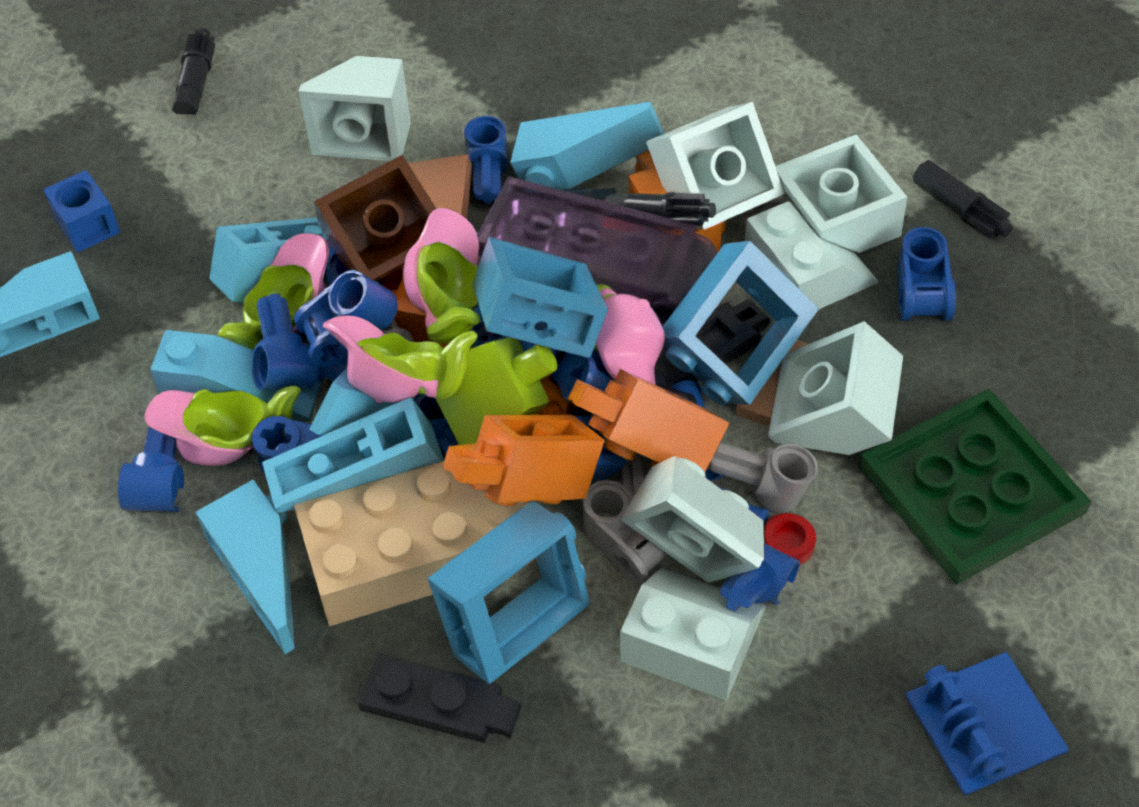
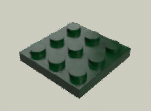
(973, 485)

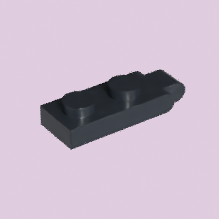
(726, 333)
(438, 699)

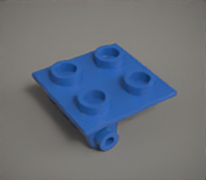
(985, 722)

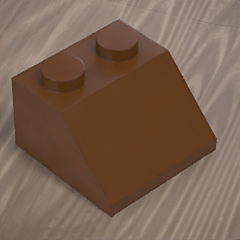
(375, 218)

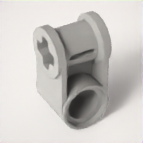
(623, 545)

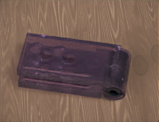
(619, 245)

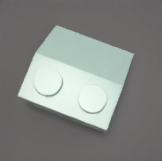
(358, 109)
(721, 158)
(845, 195)
(812, 264)
(838, 393)
(696, 521)
(688, 633)

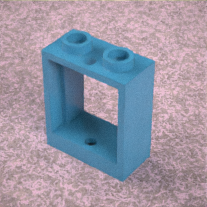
(531, 286)
(770, 289)
(498, 642)

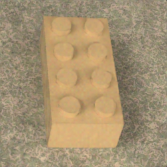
(389, 535)

